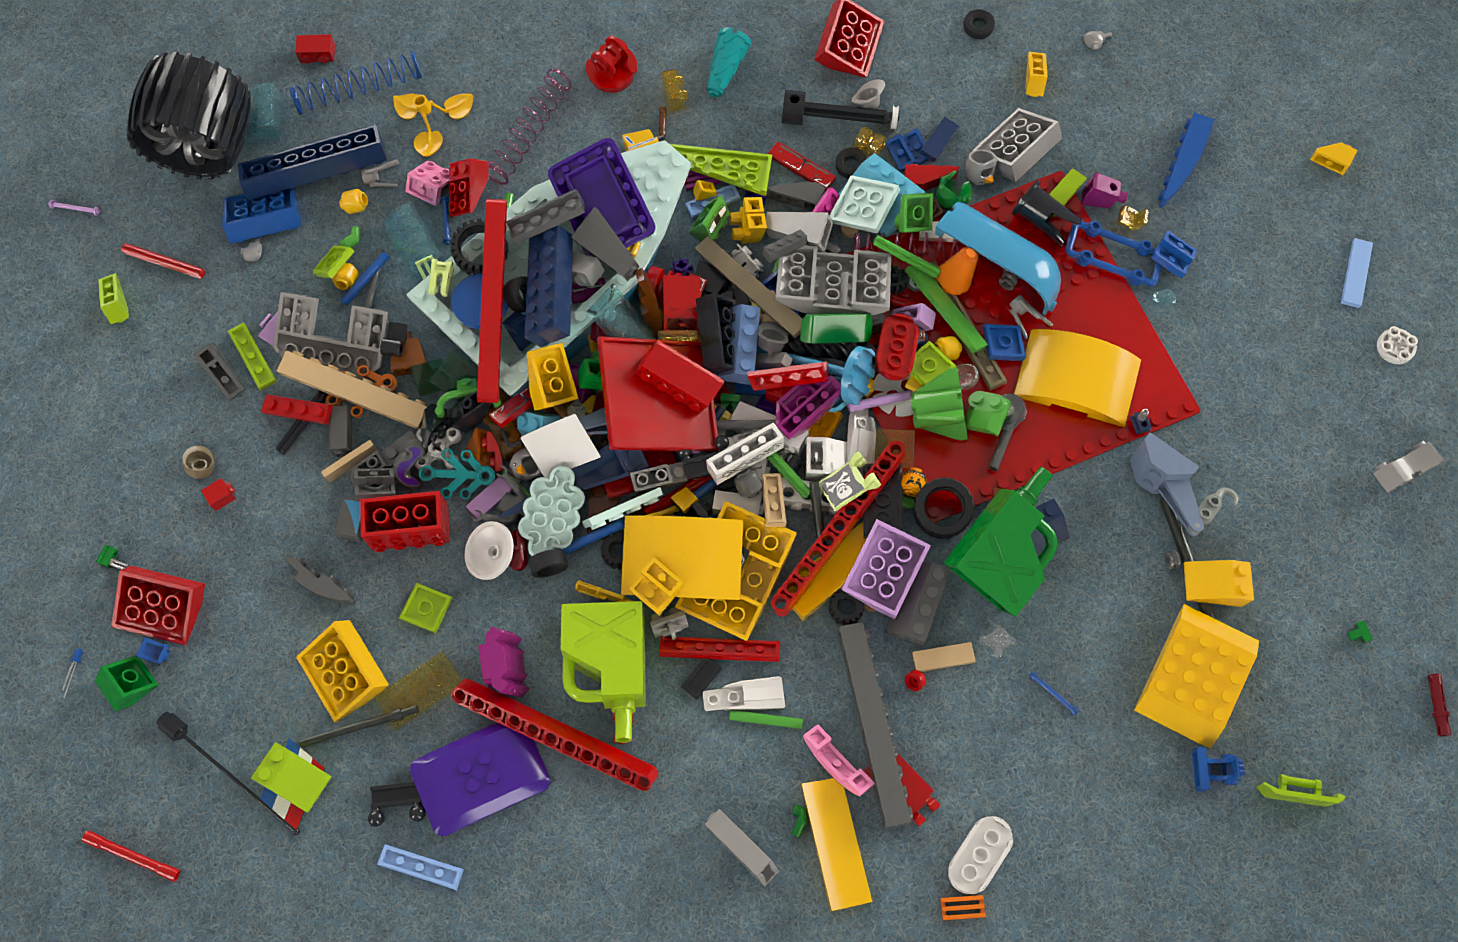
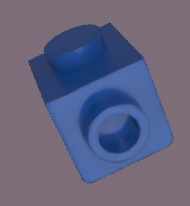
(153, 651)

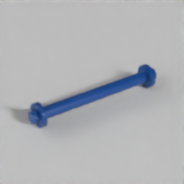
(444, 200)
(1074, 710)

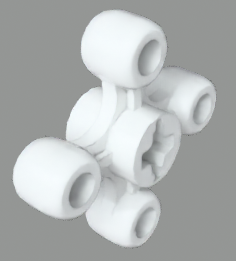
(442, 444)

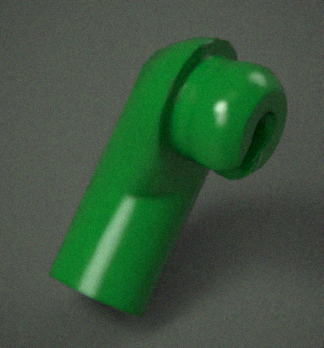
(801, 822)

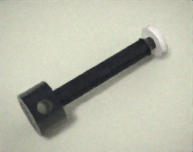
(795, 108)

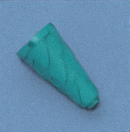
(727, 56)

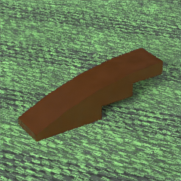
(649, 303)

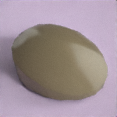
(195, 458)

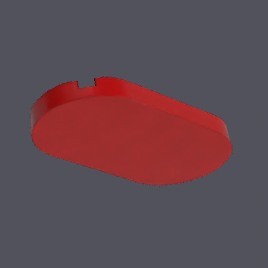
(897, 347)

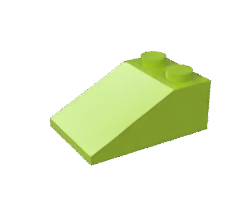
(291, 777)

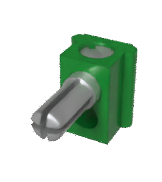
(108, 556)

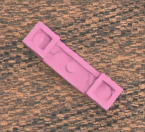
(835, 763)

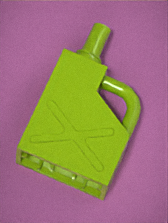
(609, 647)

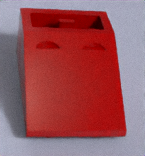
(466, 185)
(679, 303)

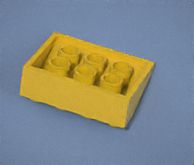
(342, 670)

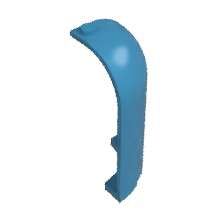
(1004, 249)

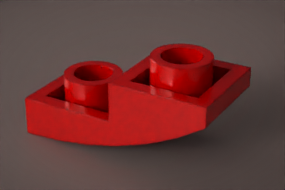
(490, 446)

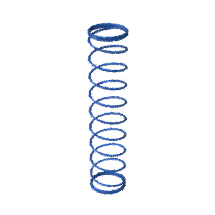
(297, 103)

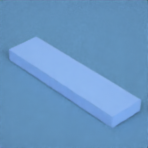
(1356, 273)
(420, 867)

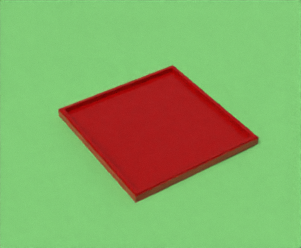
(639, 412)

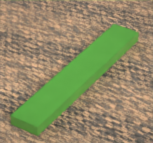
(947, 309)

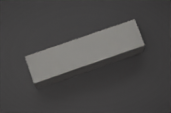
(776, 360)

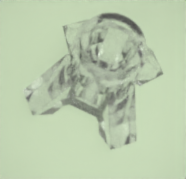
(998, 640)

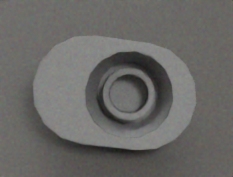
(869, 94)

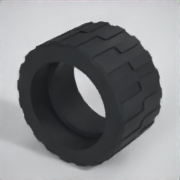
(956, 488)

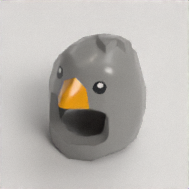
(981, 166)
(523, 465)

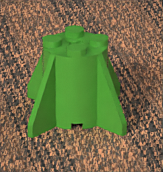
(940, 406)

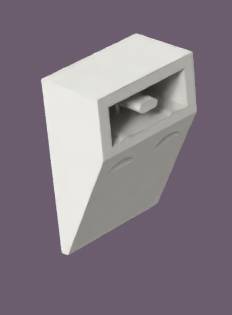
(824, 457)

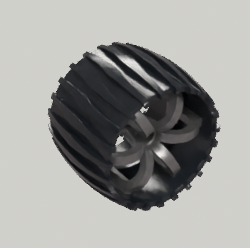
(189, 115)

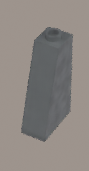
(602, 242)

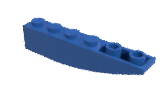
(1186, 155)

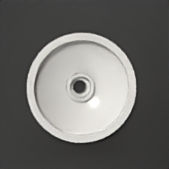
(489, 550)

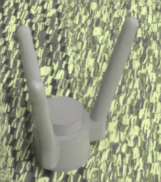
(371, 175)
(1020, 306)

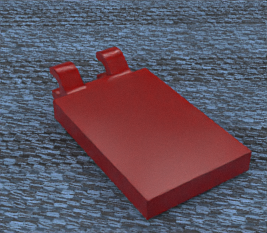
(917, 790)

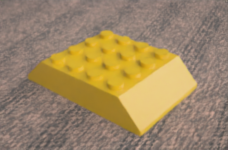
(1198, 676)

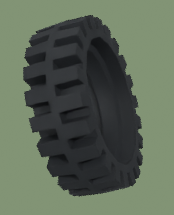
(457, 241)

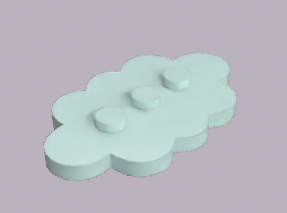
(551, 511)

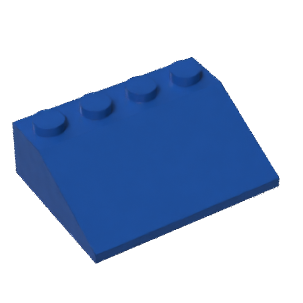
(261, 216)

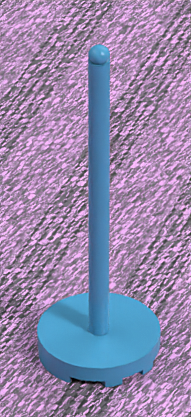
(854, 374)

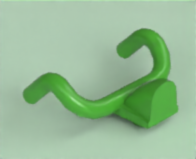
(464, 388)

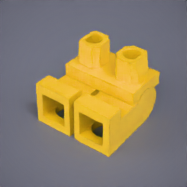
(750, 221)

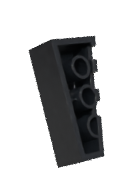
(716, 332)

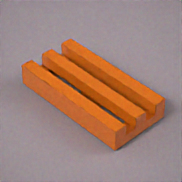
(981, 906)

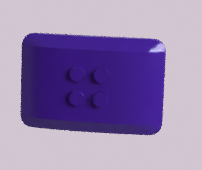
(607, 185)
(478, 777)

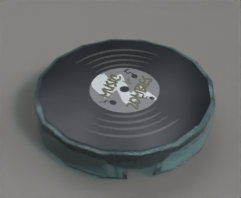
(1016, 412)

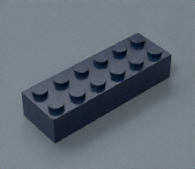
(549, 286)

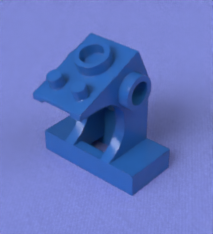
(1231, 767)

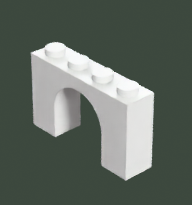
(750, 504)

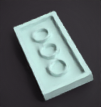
(617, 511)

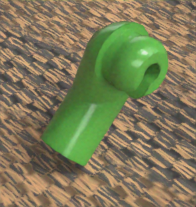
(353, 239)

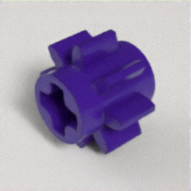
(682, 263)

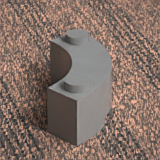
(1403, 470)

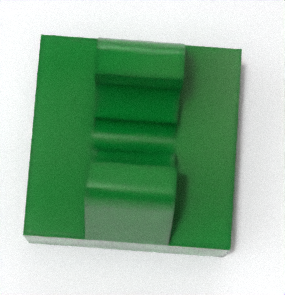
(730, 401)
(1361, 632)

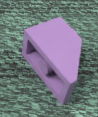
(920, 313)

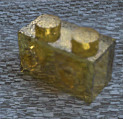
(673, 91)

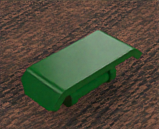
(836, 328)

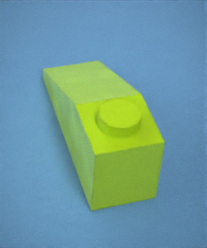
(112, 299)

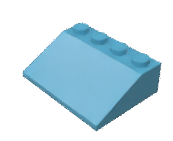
(879, 170)

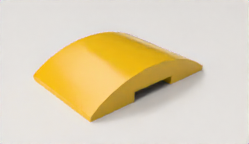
(1078, 374)
(696, 549)
(762, 568)

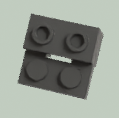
(365, 477)

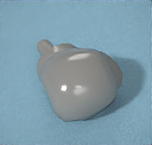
(1095, 39)
(253, 251)

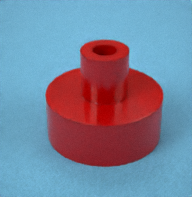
(915, 680)

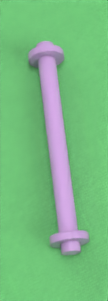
(95, 210)

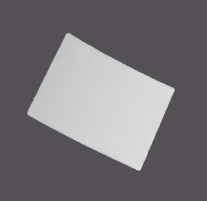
(560, 445)

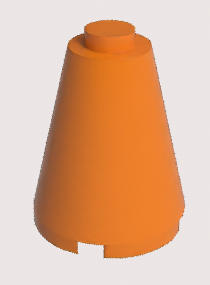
(958, 271)

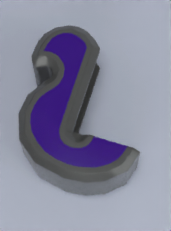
(405, 461)

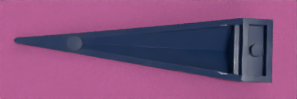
(607, 468)

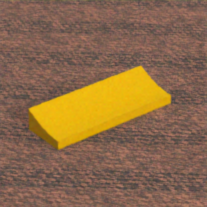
(831, 576)
(836, 844)

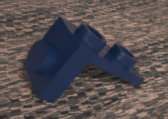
(516, 329)

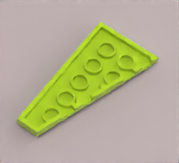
(734, 167)

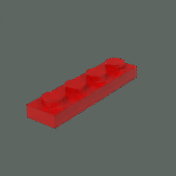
(297, 409)

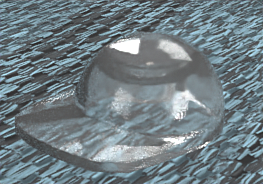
(968, 376)

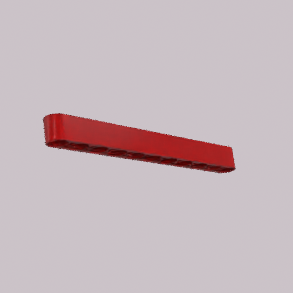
(492, 301)
(836, 536)
(555, 734)

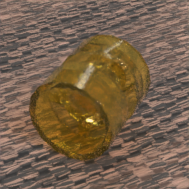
(869, 141)

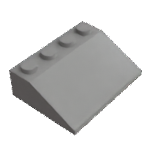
(1021, 142)

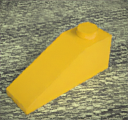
(1036, 74)

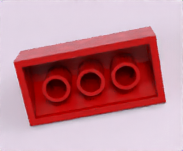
(679, 376)

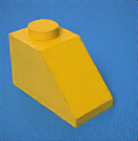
(1334, 157)

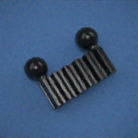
(697, 466)
(392, 796)

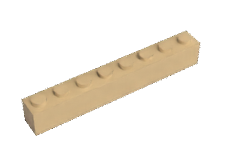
(351, 389)

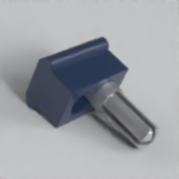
(1139, 419)

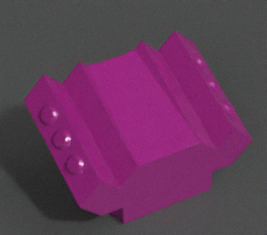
(503, 662)

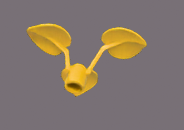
(409, 104)

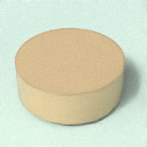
(848, 232)

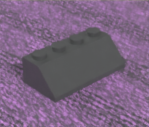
(920, 604)

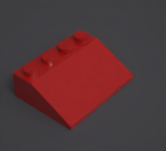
(849, 39)
(157, 604)

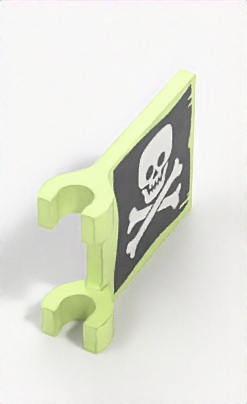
(847, 483)

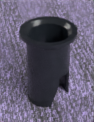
(1039, 208)

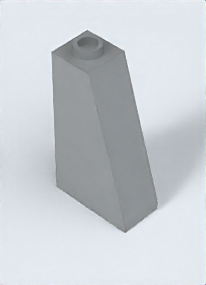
(814, 224)
(742, 847)

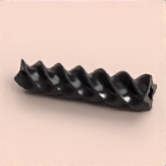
(835, 351)

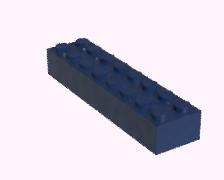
(311, 162)

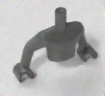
(506, 502)

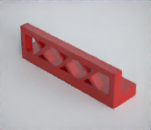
(788, 376)

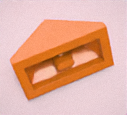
(475, 446)

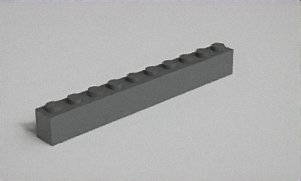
(873, 726)

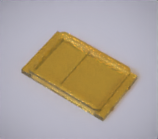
(679, 335)

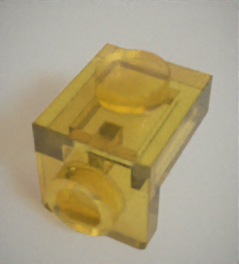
(1132, 219)

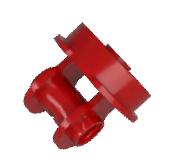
(612, 66)

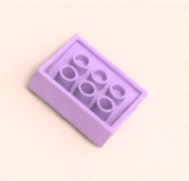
(885, 568)

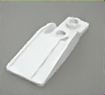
(861, 436)
(746, 695)

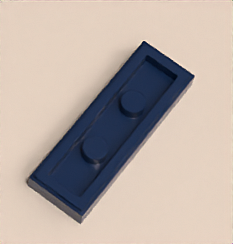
(939, 139)

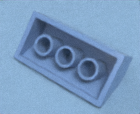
(744, 343)

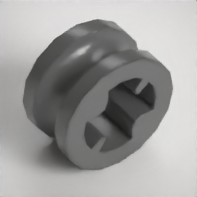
(1008, 281)
(1172, 560)

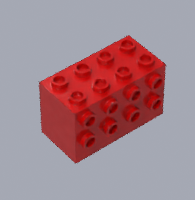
(405, 521)

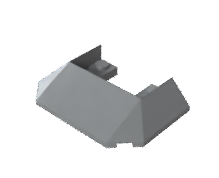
(296, 332)

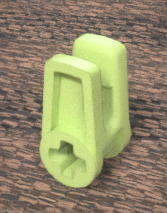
(438, 270)

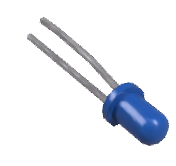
(76, 658)

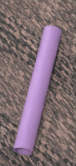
(880, 400)

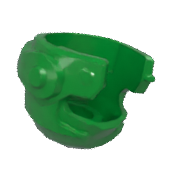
(948, 194)

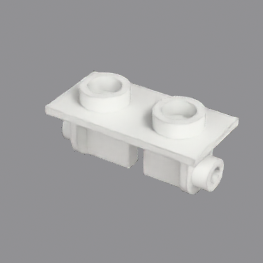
(743, 256)

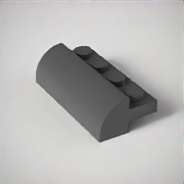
(546, 216)

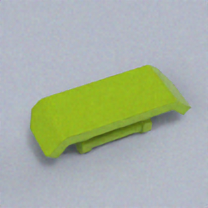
(1283, 794)

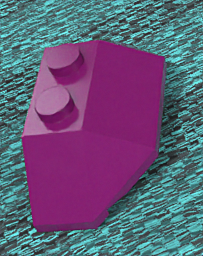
(805, 406)

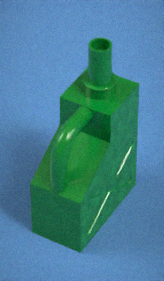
(999, 551)

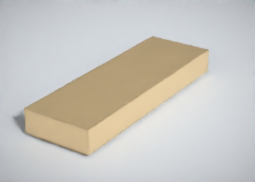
(348, 461)
(773, 500)
(943, 657)

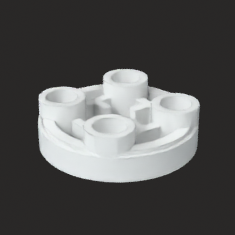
(1396, 345)

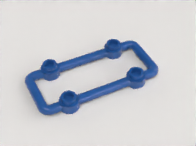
(1086, 258)

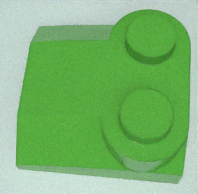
(915, 213)
(986, 412)

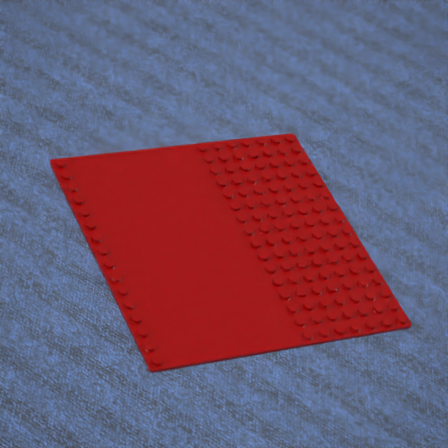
(1088, 304)

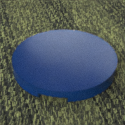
(467, 301)

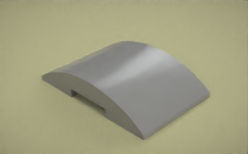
(834, 281)

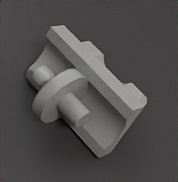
(670, 624)

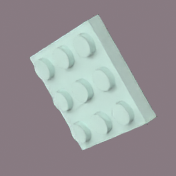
(864, 204)

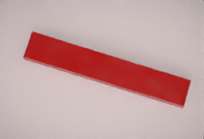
(719, 649)

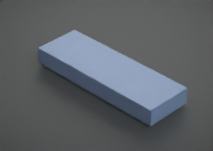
(728, 193)

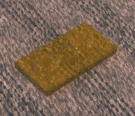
(420, 687)

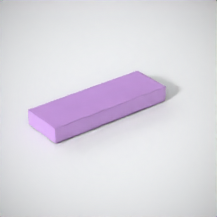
(490, 496)

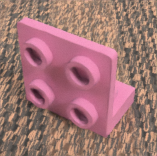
(426, 182)

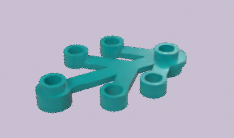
(461, 474)

